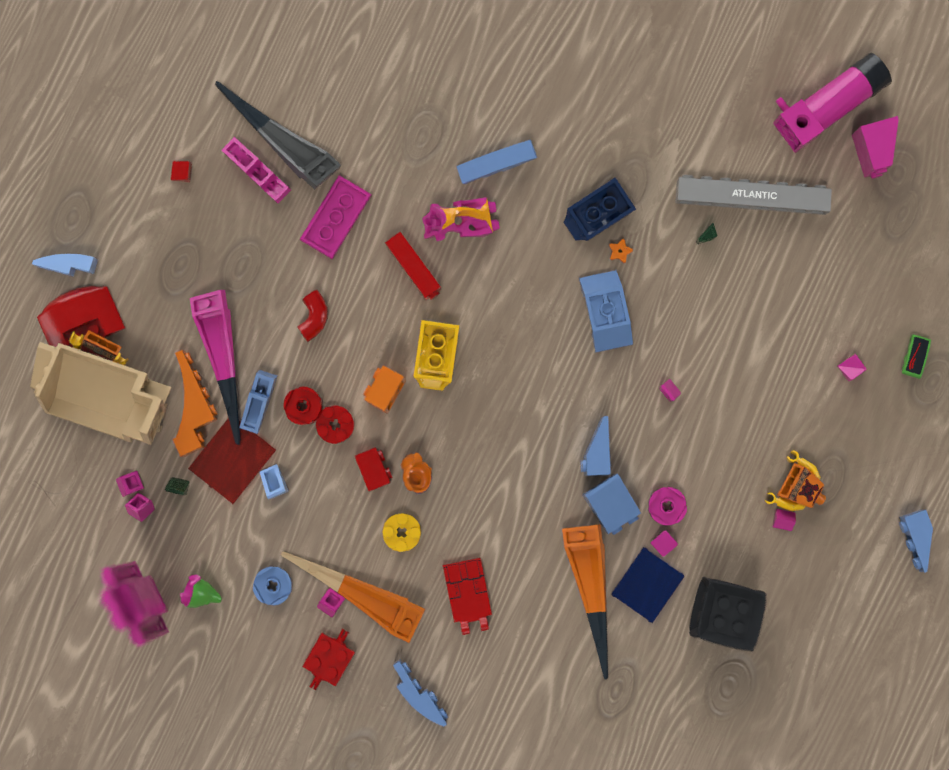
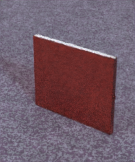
(231, 466)

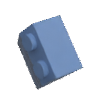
(597, 455)

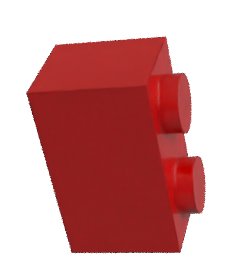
(372, 469)

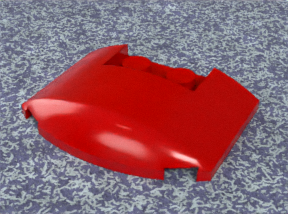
(78, 312)

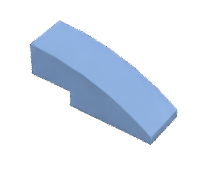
(67, 263)

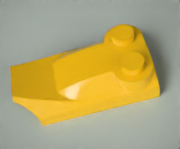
(436, 354)

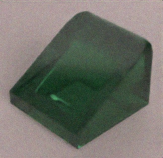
(709, 234)
(177, 486)

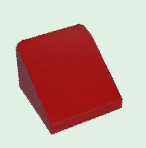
(181, 171)

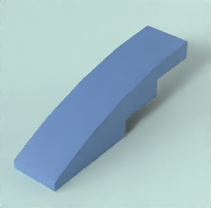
(497, 161)

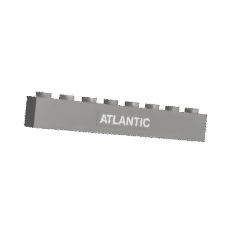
(753, 195)

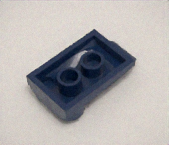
(598, 211)

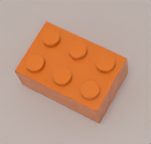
(384, 389)

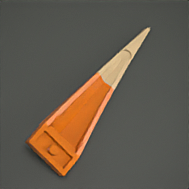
(384, 607)

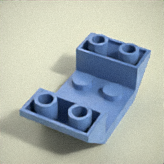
(607, 311)

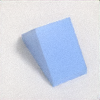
(273, 482)

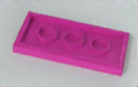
(335, 217)

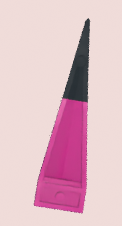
(215, 328)

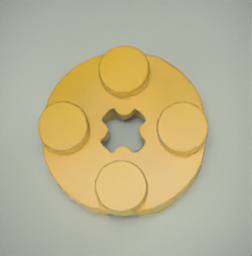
(400, 543)

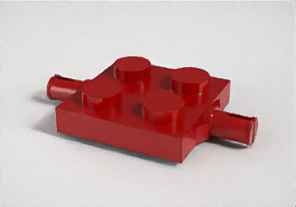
(329, 659)

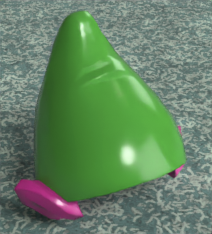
(199, 593)

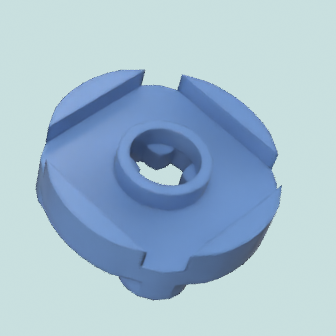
(270, 596)

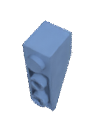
(919, 536)

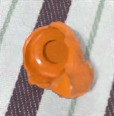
(416, 473)

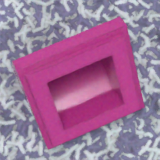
(784, 519)

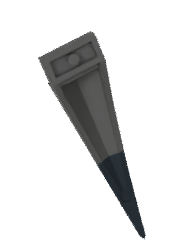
(301, 156)

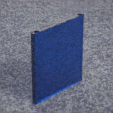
(647, 585)

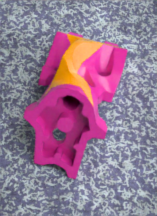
(477, 213)

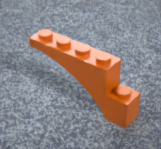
(196, 410)

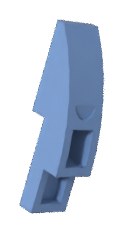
(423, 702)

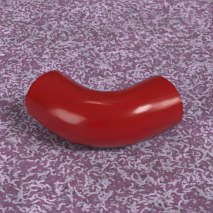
(317, 315)

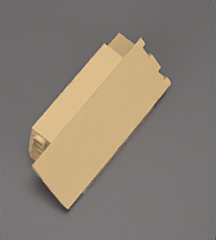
(98, 393)

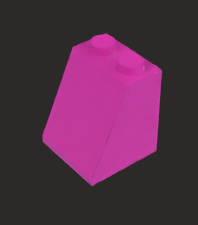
(876, 146)

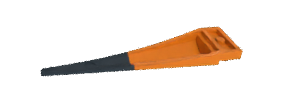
(587, 560)

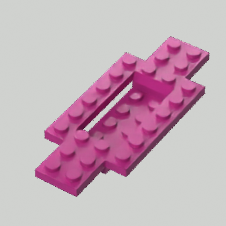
(133, 600)

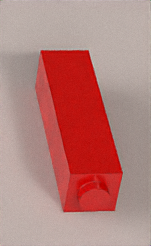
(413, 266)

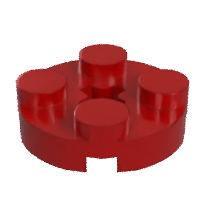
(313, 403)
(340, 434)

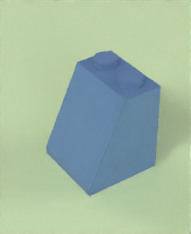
(612, 504)

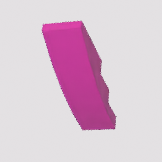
(256, 170)

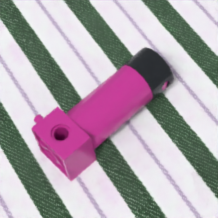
(831, 102)

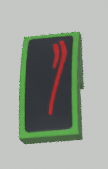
(916, 356)

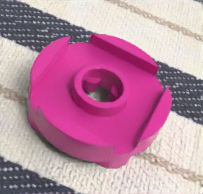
(656, 507)

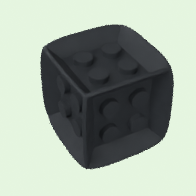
(727, 614)

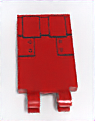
(467, 593)

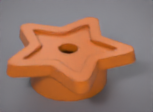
(615, 251)

